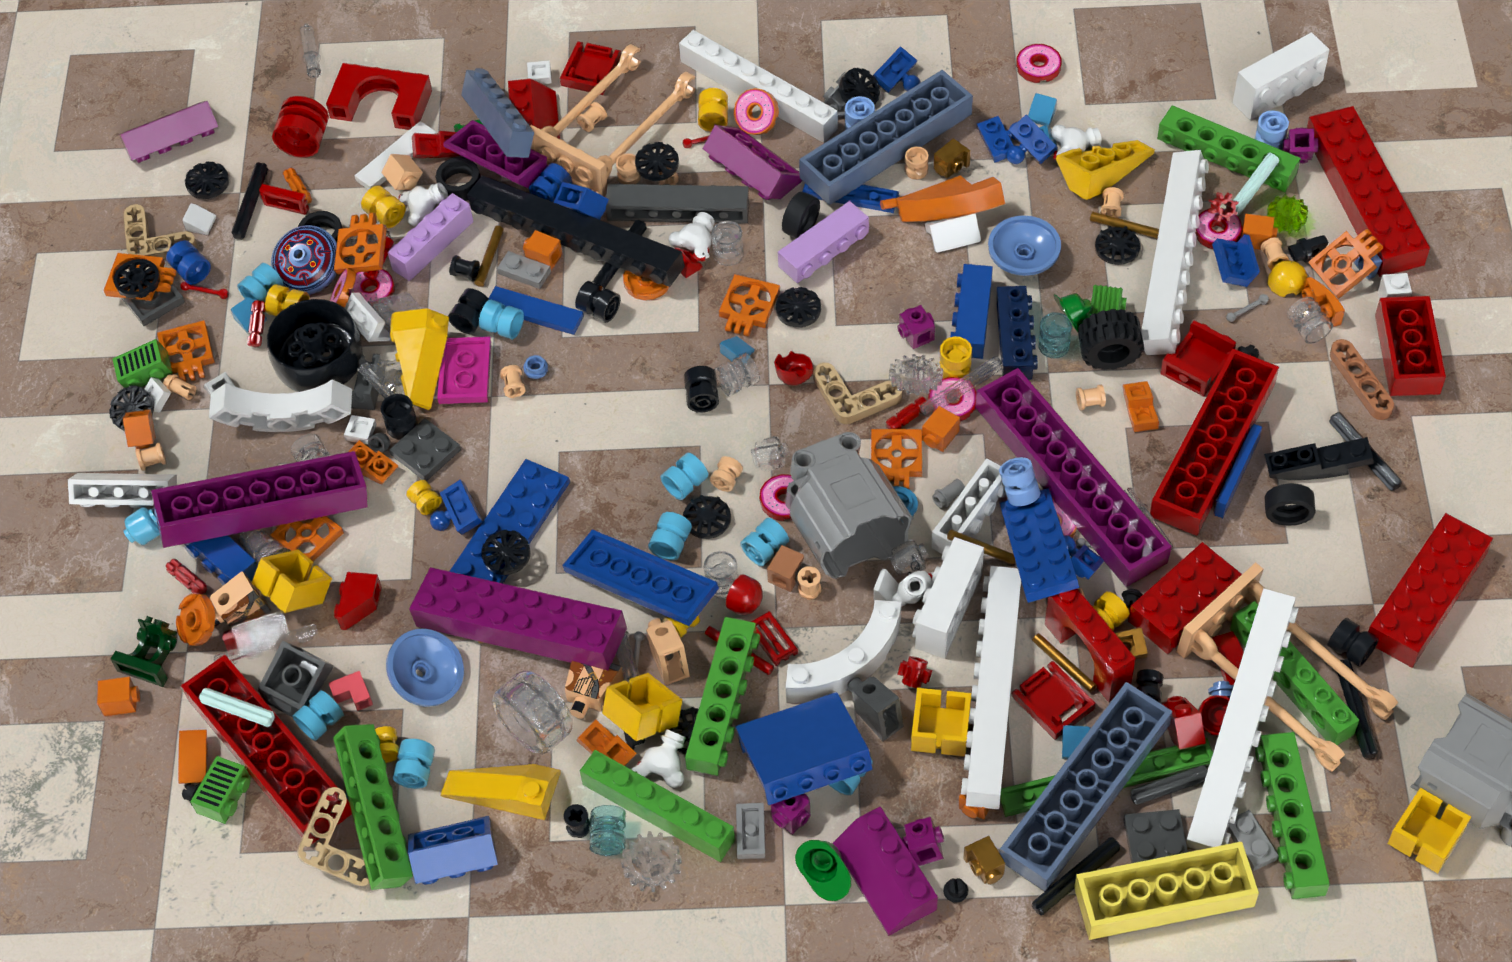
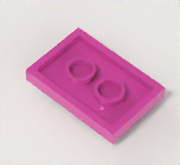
(465, 371)

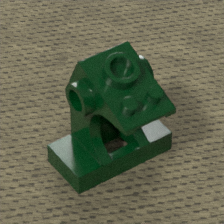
(135, 664)

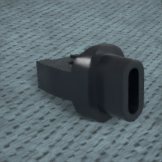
(1305, 249)

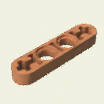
(1366, 377)

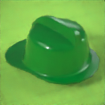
(1074, 308)
(823, 869)

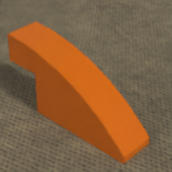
(950, 200)

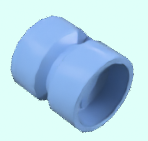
(857, 109)
(1272, 128)
(1019, 481)

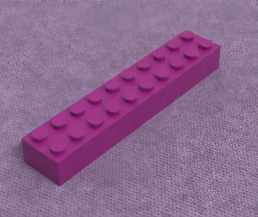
(1074, 477)

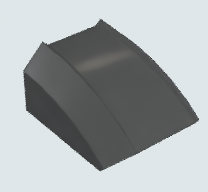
(293, 678)

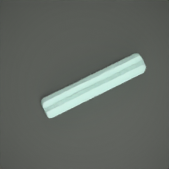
(1255, 181)
(237, 707)

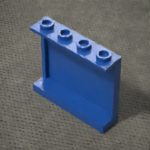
(804, 748)

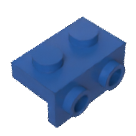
(1236, 260)

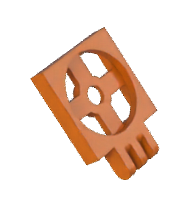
(361, 228)
(1363, 246)
(164, 285)
(744, 318)
(189, 364)
(896, 472)
(321, 544)

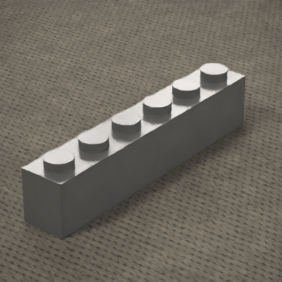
(676, 202)

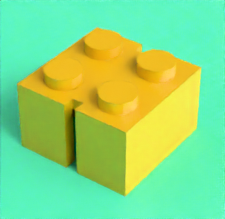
(285, 581)
(642, 706)
(939, 726)
(1425, 834)

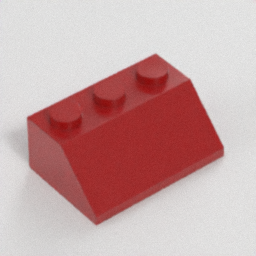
(534, 102)

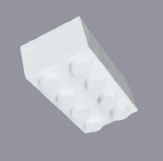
(1280, 76)
(948, 597)

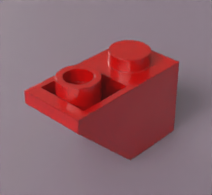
(358, 598)
(1186, 723)

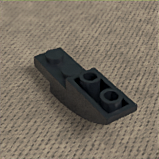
(1311, 463)

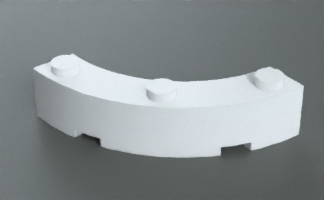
(281, 411)
(859, 659)

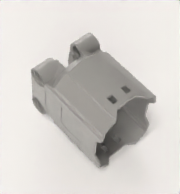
(844, 505)
(1473, 767)

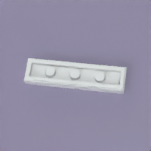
(372, 175)

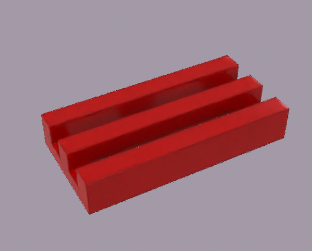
(284, 199)
(783, 654)

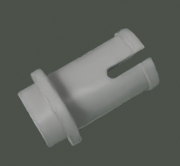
(944, 496)

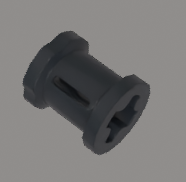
(464, 268)
(574, 828)

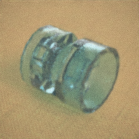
(1055, 335)
(607, 830)

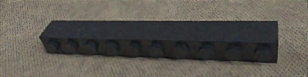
(577, 231)

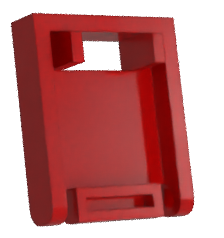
(589, 67)
(1052, 696)

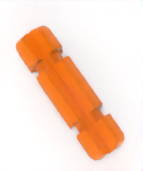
(296, 183)

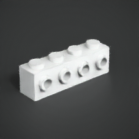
(116, 489)
(971, 506)

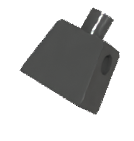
(876, 706)

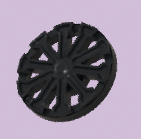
(858, 86)
(656, 161)
(206, 180)
(136, 278)
(798, 307)
(130, 404)
(505, 552)

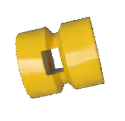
(712, 108)
(387, 207)
(281, 297)
(955, 357)
(1111, 609)

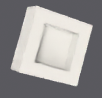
(540, 71)
(158, 392)
(359, 429)

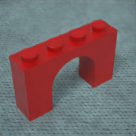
(358, 81)
(1113, 662)

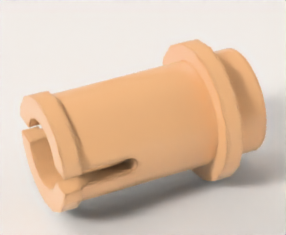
(179, 386)

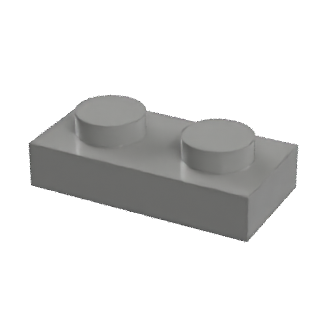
(524, 270)
(750, 830)
(1255, 842)

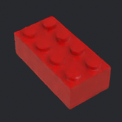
(1410, 346)
(1181, 596)

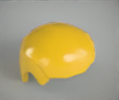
(1287, 278)

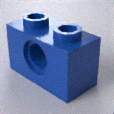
(581, 200)

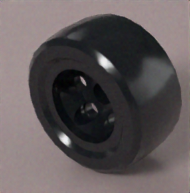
(309, 327)

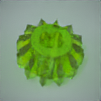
(1288, 213)

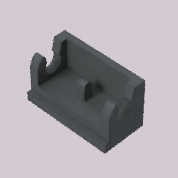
(364, 394)

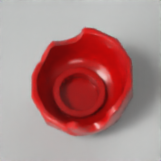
(793, 368)
(744, 595)
(1213, 713)

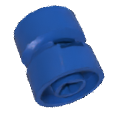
(549, 182)
(188, 262)

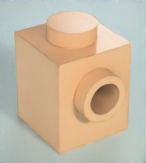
(401, 172)

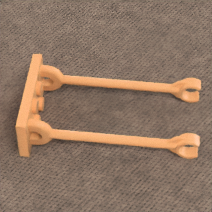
(583, 168)
(1208, 623)

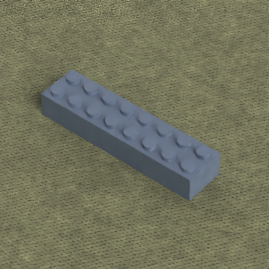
(885, 137)
(1085, 786)

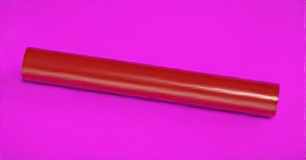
(758, 662)

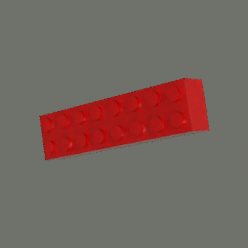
(1368, 189)
(1213, 442)
(269, 753)

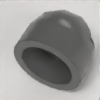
(378, 440)

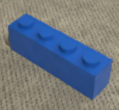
(973, 306)
(223, 557)

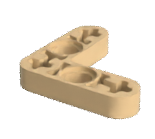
(147, 244)
(853, 402)
(324, 850)

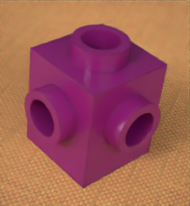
(1305, 139)
(916, 326)
(791, 813)
(924, 841)

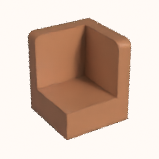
(783, 568)

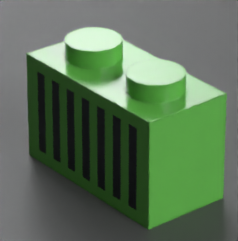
(141, 364)
(221, 790)

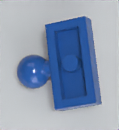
(896, 70)
(996, 137)
(1031, 140)
(459, 509)
(1083, 559)

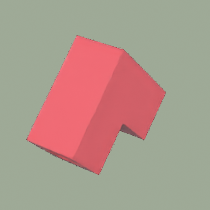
(351, 687)

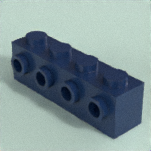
(1014, 330)

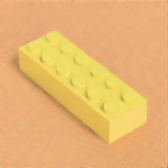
(1165, 890)

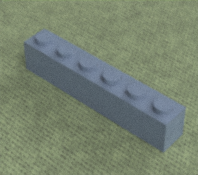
(497, 113)

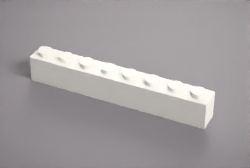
(741, 75)

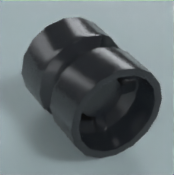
(595, 300)
(467, 311)
(701, 389)
(398, 415)
(1355, 643)

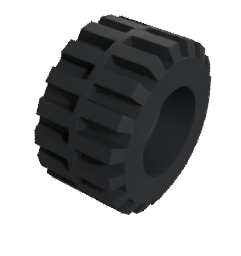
(1111, 339)

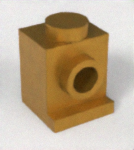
(951, 158)
(1136, 640)
(985, 860)

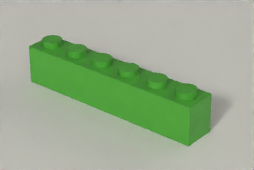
(657, 805)

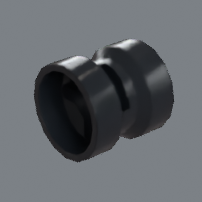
(1149, 682)

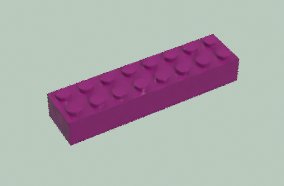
(259, 499)
(518, 618)

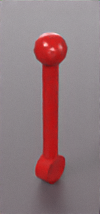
(687, 143)
(223, 293)

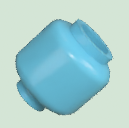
(141, 526)

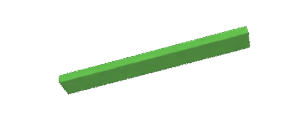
(1156, 765)

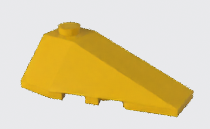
(1095, 170)
(420, 347)
(512, 789)

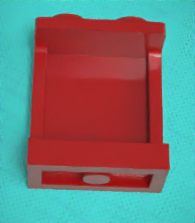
(1198, 358)

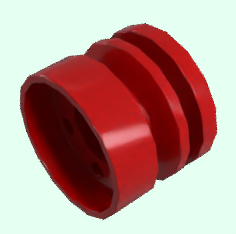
(300, 126)

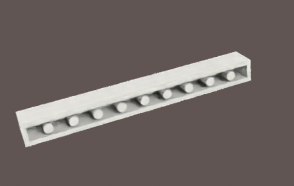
(1174, 253)
(993, 688)
(1242, 720)

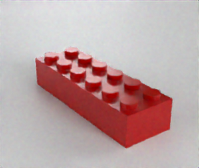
(1429, 589)

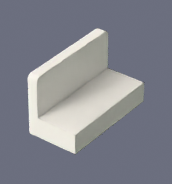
(953, 232)
(366, 319)

